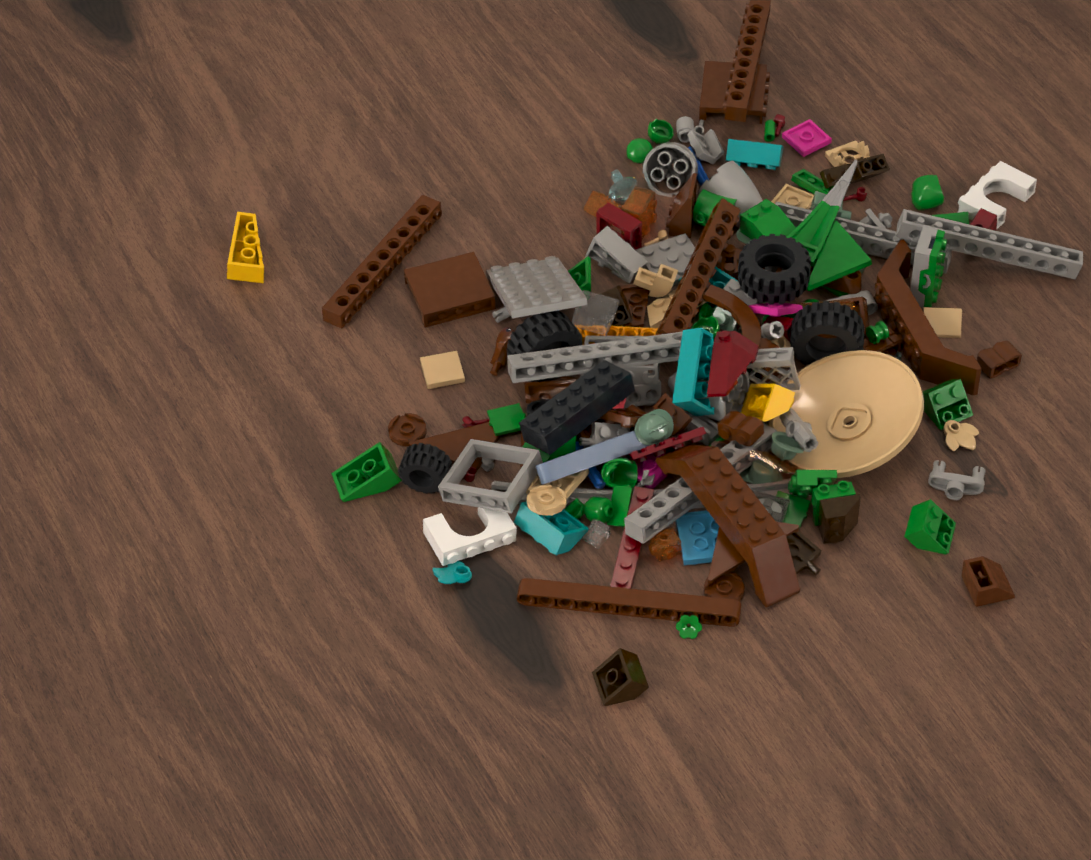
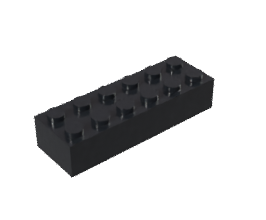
(577, 407)

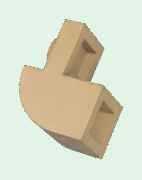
(658, 283)

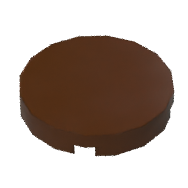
(407, 429)
(726, 586)

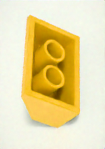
(767, 401)

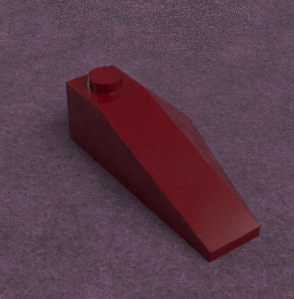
(729, 360)

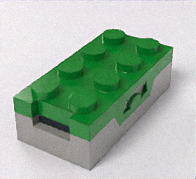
(928, 267)

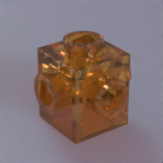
(665, 545)

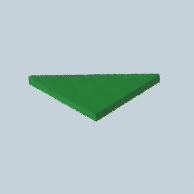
(838, 258)

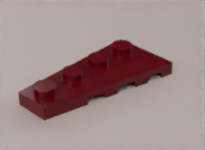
(675, 442)

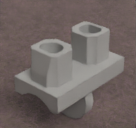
(883, 221)

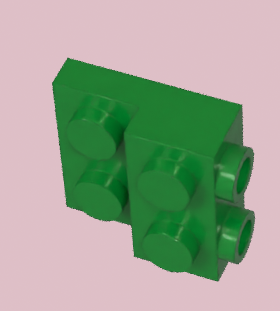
(804, 480)
(826, 491)

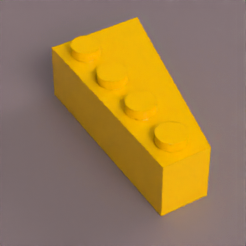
(245, 252)

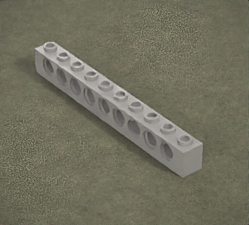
(870, 238)
(994, 244)
(585, 357)
(679, 497)

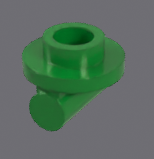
(575, 508)

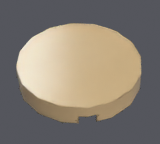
(546, 500)

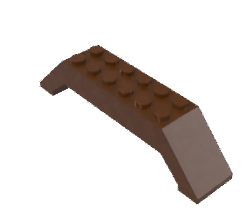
(919, 341)
(739, 517)

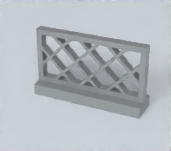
(775, 359)

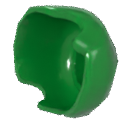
(660, 131)
(638, 150)
(710, 324)

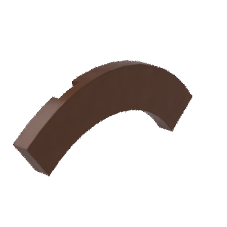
(740, 312)

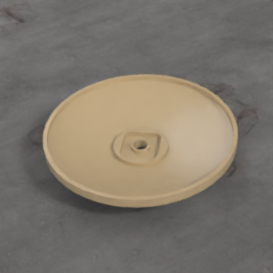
(861, 388)

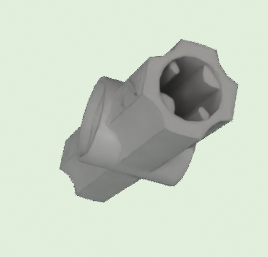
(799, 430)

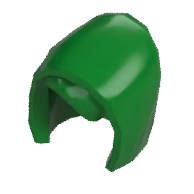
(926, 192)
(620, 473)

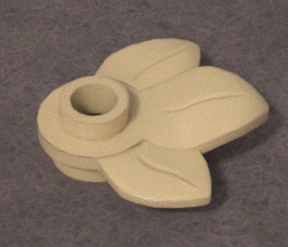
(961, 436)

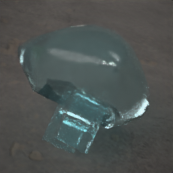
(622, 186)

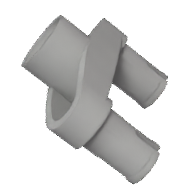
(956, 484)

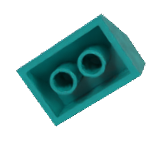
(754, 153)
(555, 532)

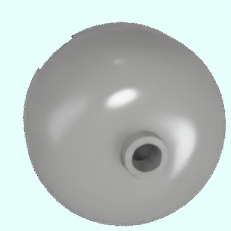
(660, 162)

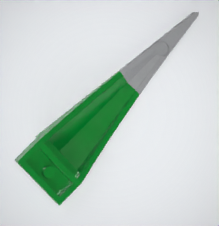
(817, 225)

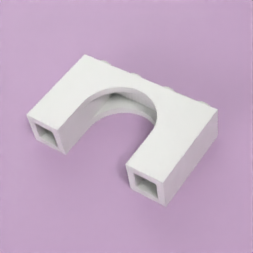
(999, 179)
(454, 547)

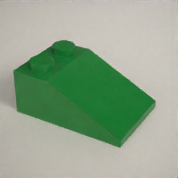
(764, 220)
(367, 474)

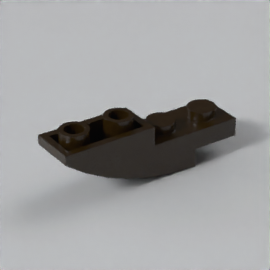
(864, 170)

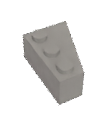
(616, 254)

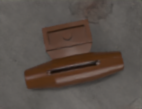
(680, 417)

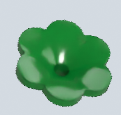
(688, 631)

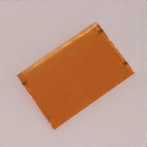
(773, 461)

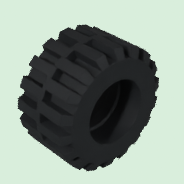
(424, 467)

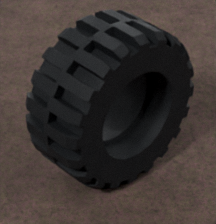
(774, 286)
(825, 319)
(542, 333)

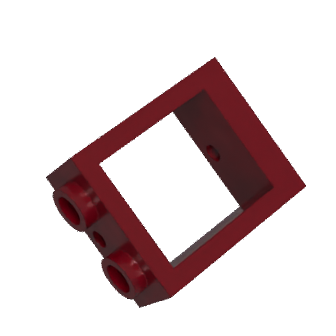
(631, 226)

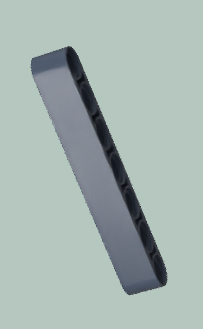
(588, 457)

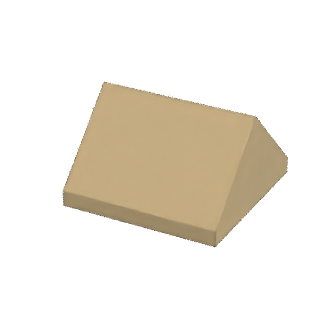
(944, 321)

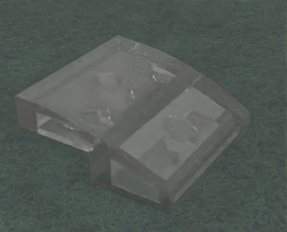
(597, 314)

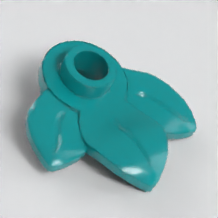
(453, 573)

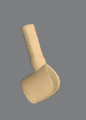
(662, 235)

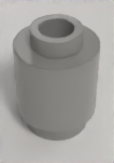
(684, 126)

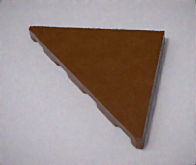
(455, 441)
(726, 556)

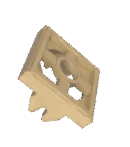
(835, 160)

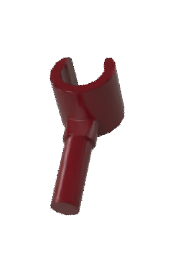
(780, 121)
(860, 195)
(468, 422)
(470, 474)

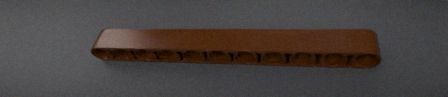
(628, 602)

